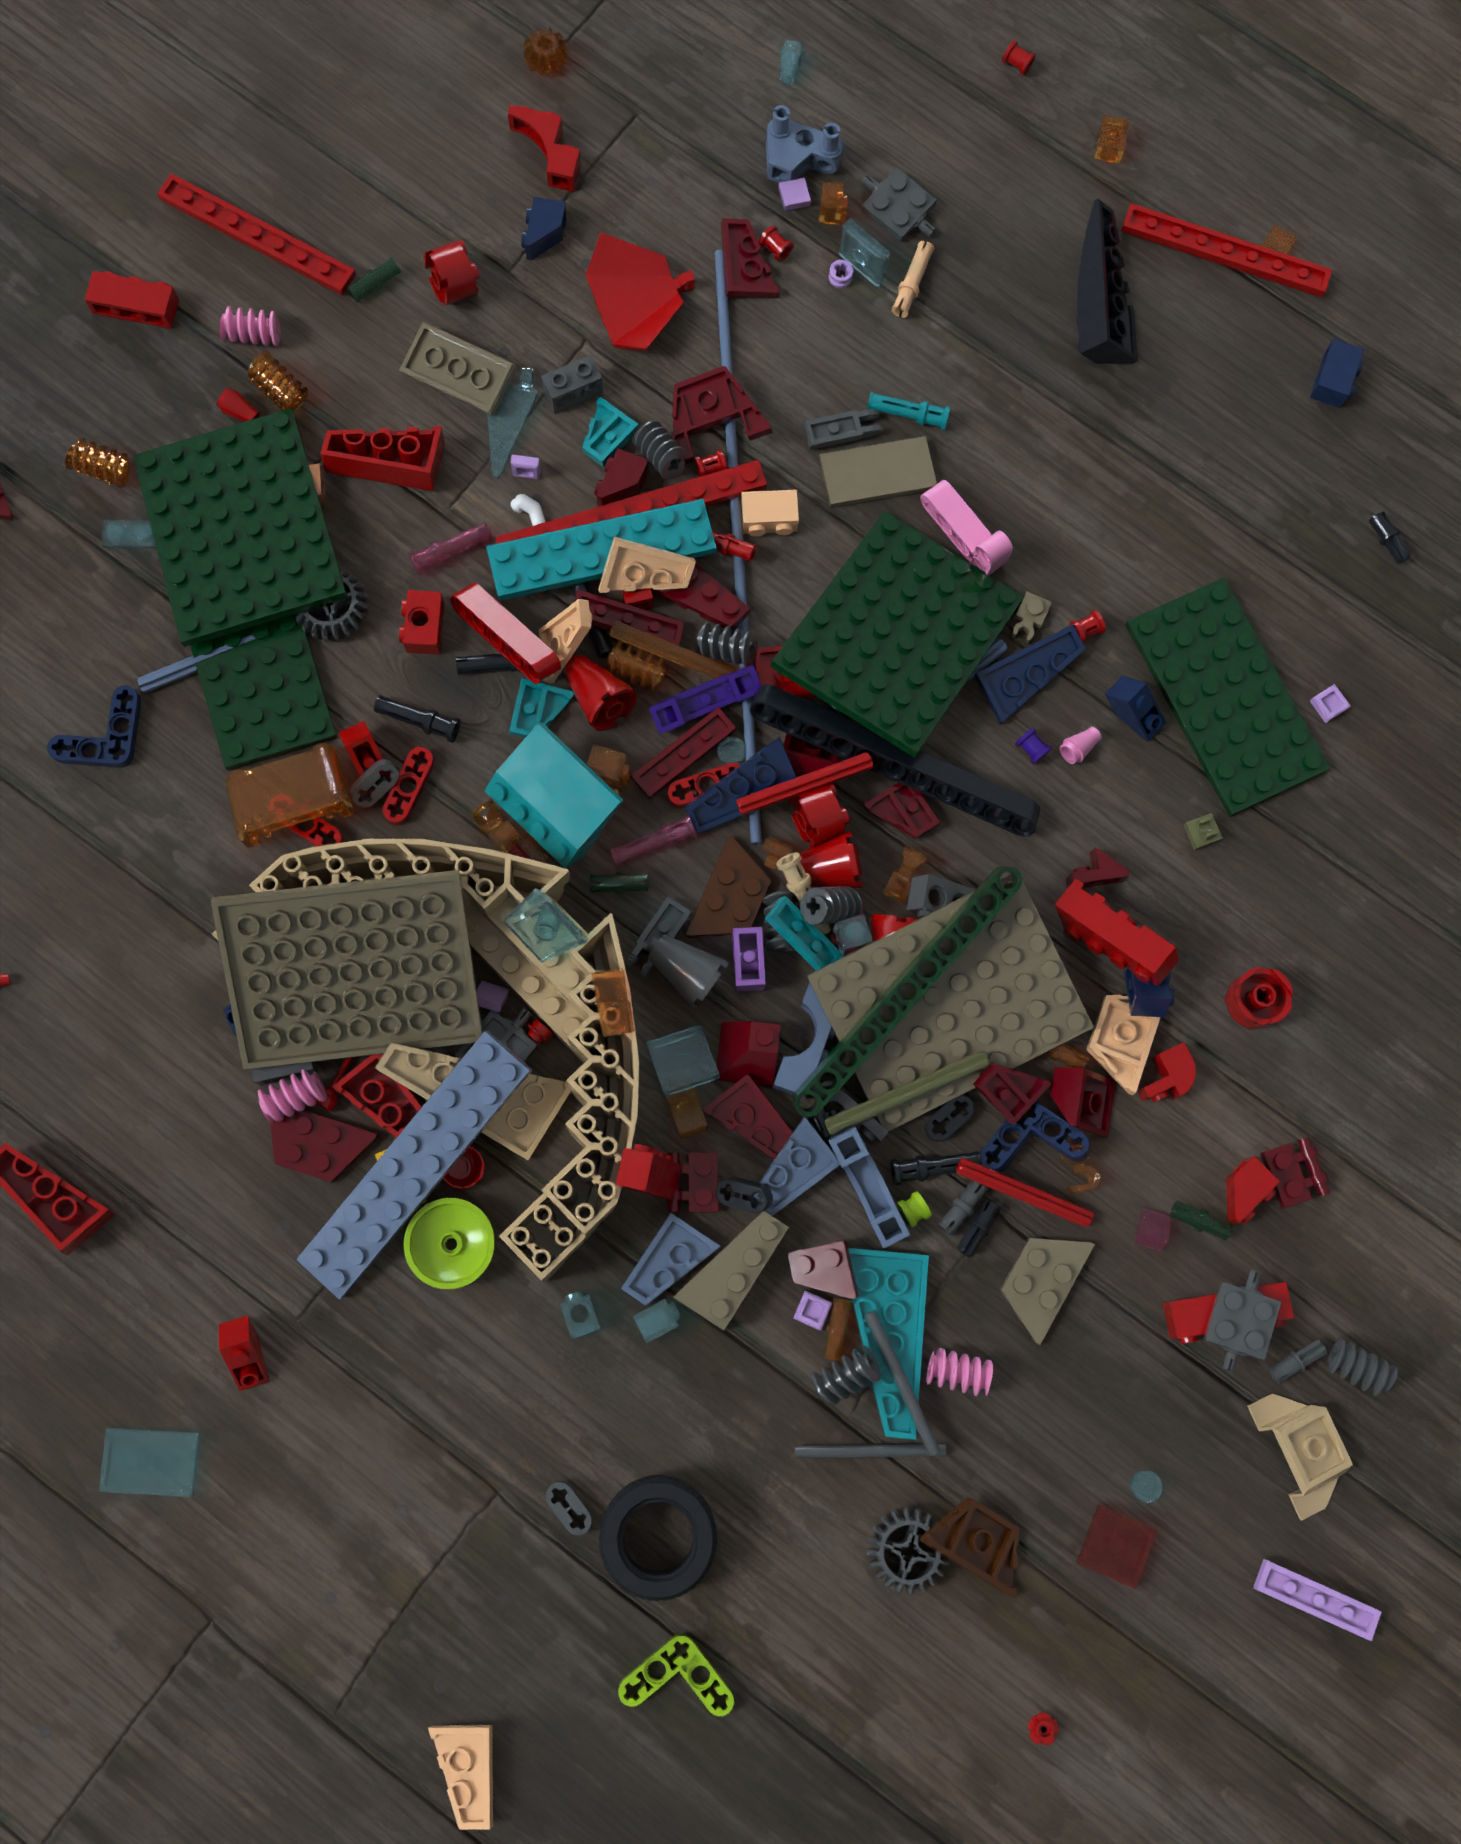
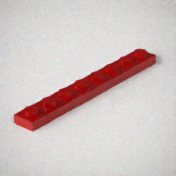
(256, 234)
(1226, 250)

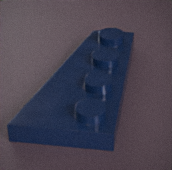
(1021, 675)
(759, 772)

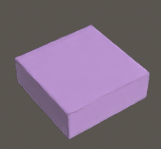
(794, 194)
(525, 467)
(1330, 703)
(492, 996)
(812, 1310)

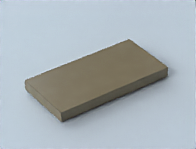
(458, 368)
(877, 471)

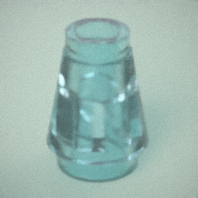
(791, 58)

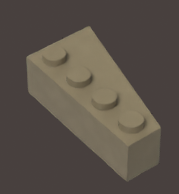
(728, 1278)

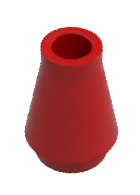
(236, 406)

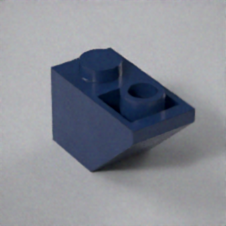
(545, 226)
(1136, 706)

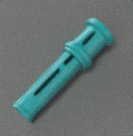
(921, 412)

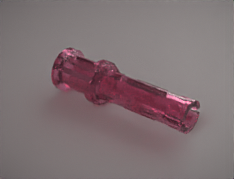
(438, 552)
(666, 836)

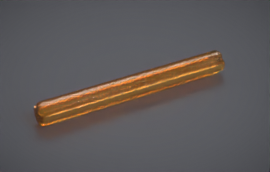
(668, 650)

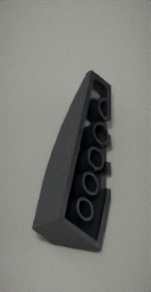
(1103, 314)

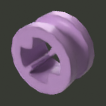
(840, 282)

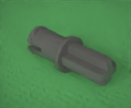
(1297, 1361)

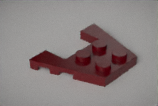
(710, 401)

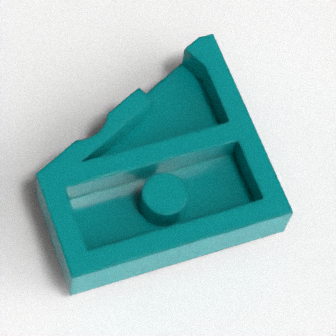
(607, 432)

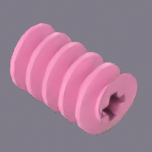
(250, 327)
(291, 1096)
(960, 1371)

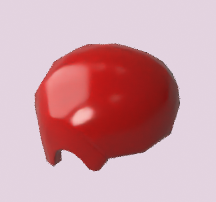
(466, 1170)

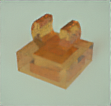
(776, 851)

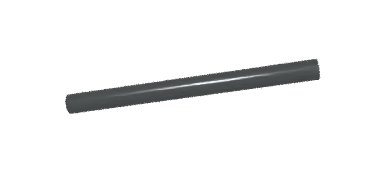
(902, 1383)
(851, 1451)

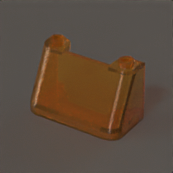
(288, 793)

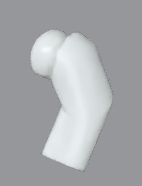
(533, 508)

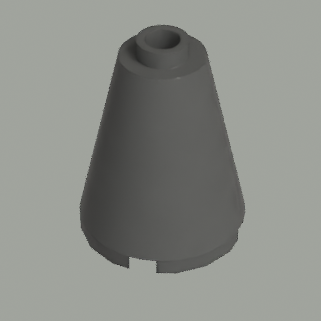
(685, 967)

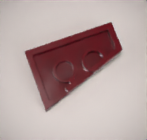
(743, 263)
(751, 1115)

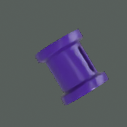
(1033, 745)

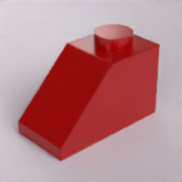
(361, 748)

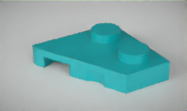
(537, 704)

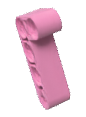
(965, 529)

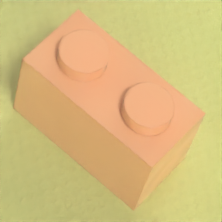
(769, 512)

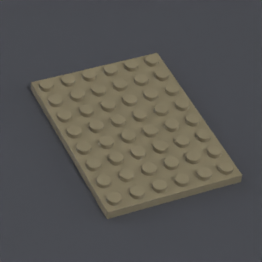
(348, 968)
(996, 998)

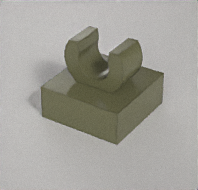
(1202, 831)

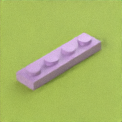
(1317, 1600)

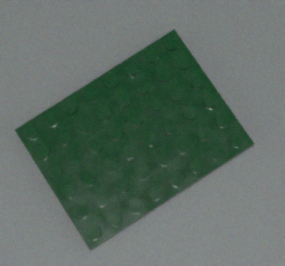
(238, 527)
(897, 633)

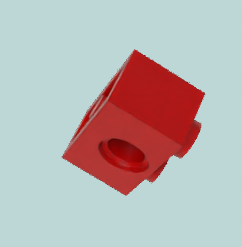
(424, 638)

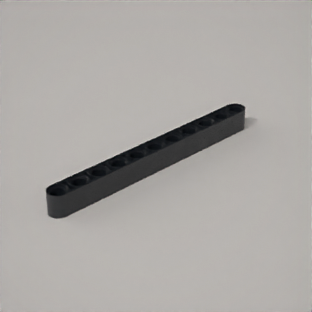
(920, 773)

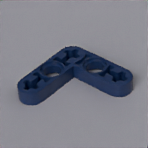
(107, 745)
(1035, 1127)

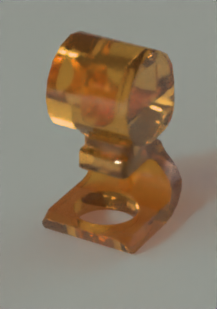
(501, 834)
(900, 881)
(1081, 1169)

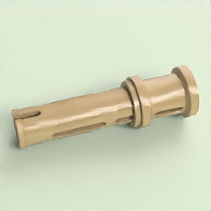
(798, 880)

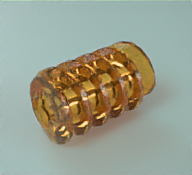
(276, 382)
(98, 463)
(636, 667)

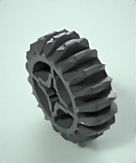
(354, 604)
(905, 1565)

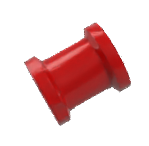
(1018, 57)
(776, 243)
(710, 464)
(1089, 625)

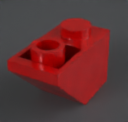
(1247, 1188)
(242, 1353)

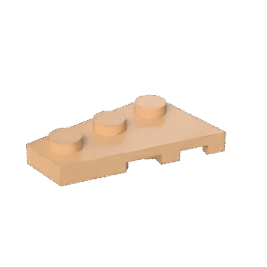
(644, 567)
(566, 632)
(467, 1763)

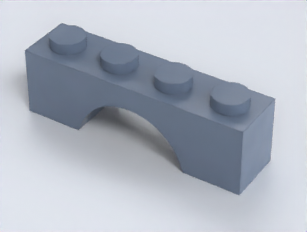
(797, 1068)
(870, 1186)

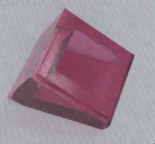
(1153, 1229)

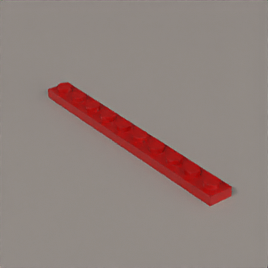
(711, 488)

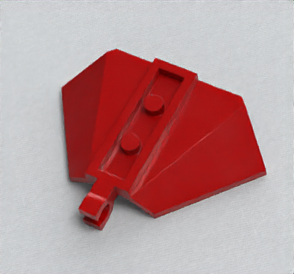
(634, 291)

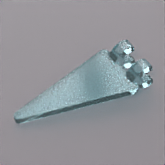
(509, 420)

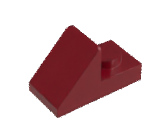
(1103, 872)

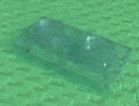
(127, 535)

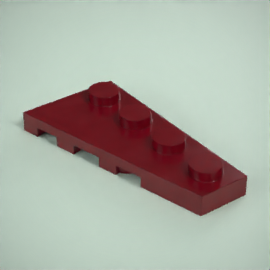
(708, 599)

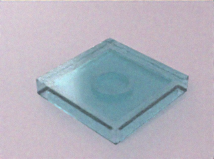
(864, 253)
(682, 1060)

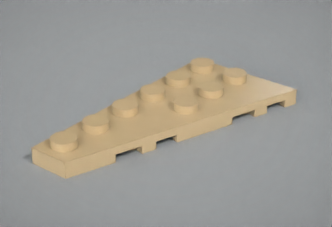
(516, 1125)

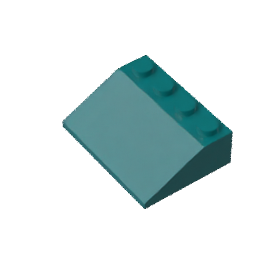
(553, 795)

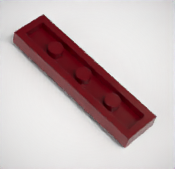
(607, 611)
(683, 753)

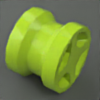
(914, 1209)

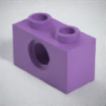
(748, 959)

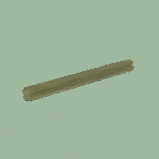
(907, 1093)

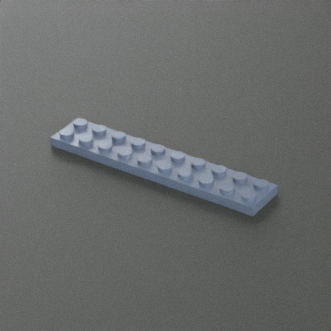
(414, 1164)

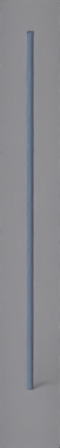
(736, 520)

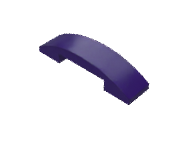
(705, 698)

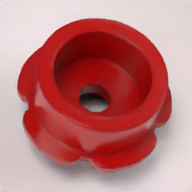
(539, 1032)
(1038, 1721)

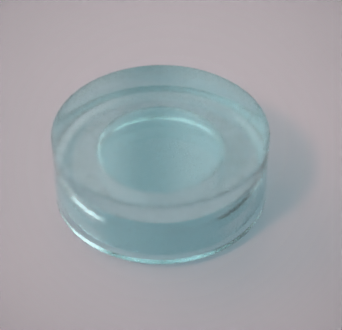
(731, 750)
(1146, 1486)

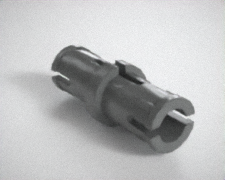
(962, 1207)

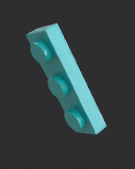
(801, 935)

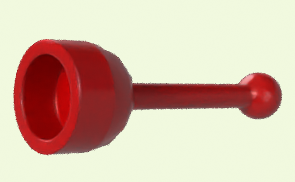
(332, 1096)

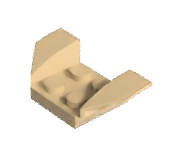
(1309, 1446)

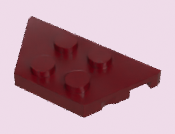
(317, 1144)

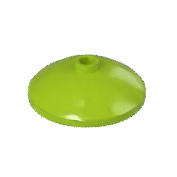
(428, 1237)

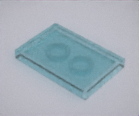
(149, 1462)

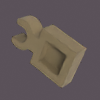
(1031, 614)

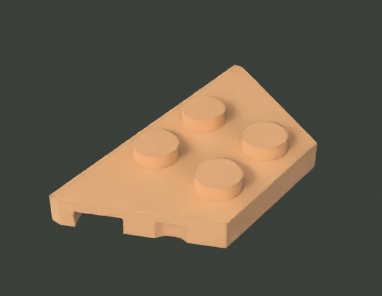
(1122, 1041)

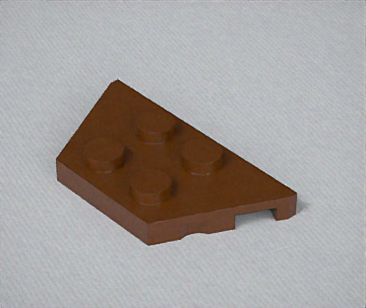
(731, 894)
(979, 1543)

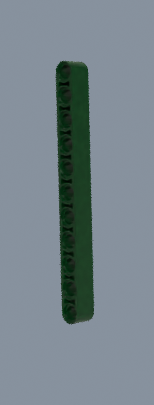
(920, 983)

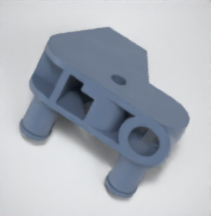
(792, 154)

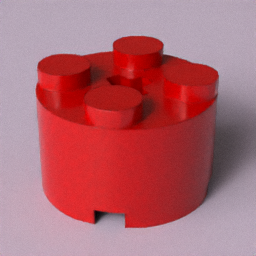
(451, 272)
(819, 815)
(1275, 1001)

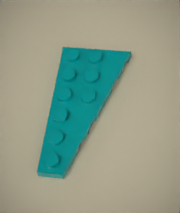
(896, 1289)

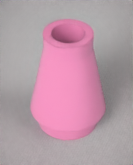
(1078, 746)

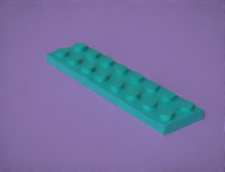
(582, 551)

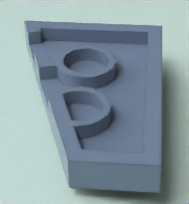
(798, 1166)

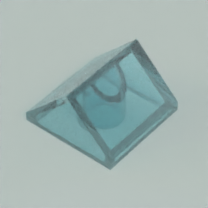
(544, 927)

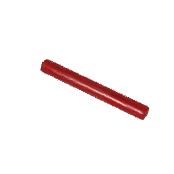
(804, 783)
(1024, 1192)

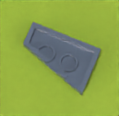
(667, 1259)

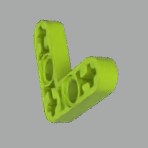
(683, 1665)

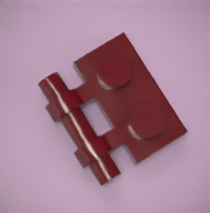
(1284, 1166)
(703, 1181)

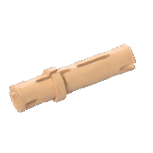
(909, 287)

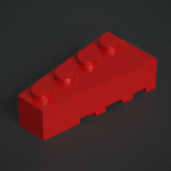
(385, 456)
(1115, 935)
(380, 1096)
(51, 1203)

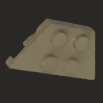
(1043, 1280)

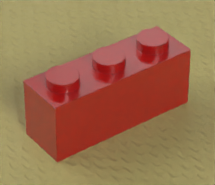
(132, 299)

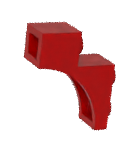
(546, 132)

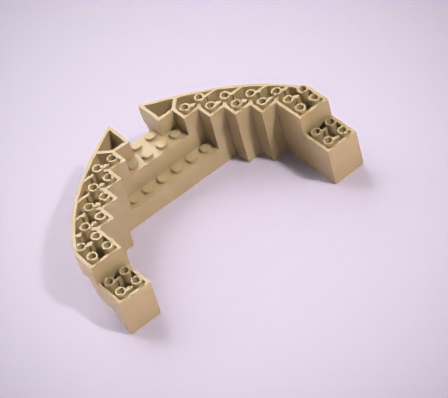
(555, 990)

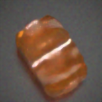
(545, 51)

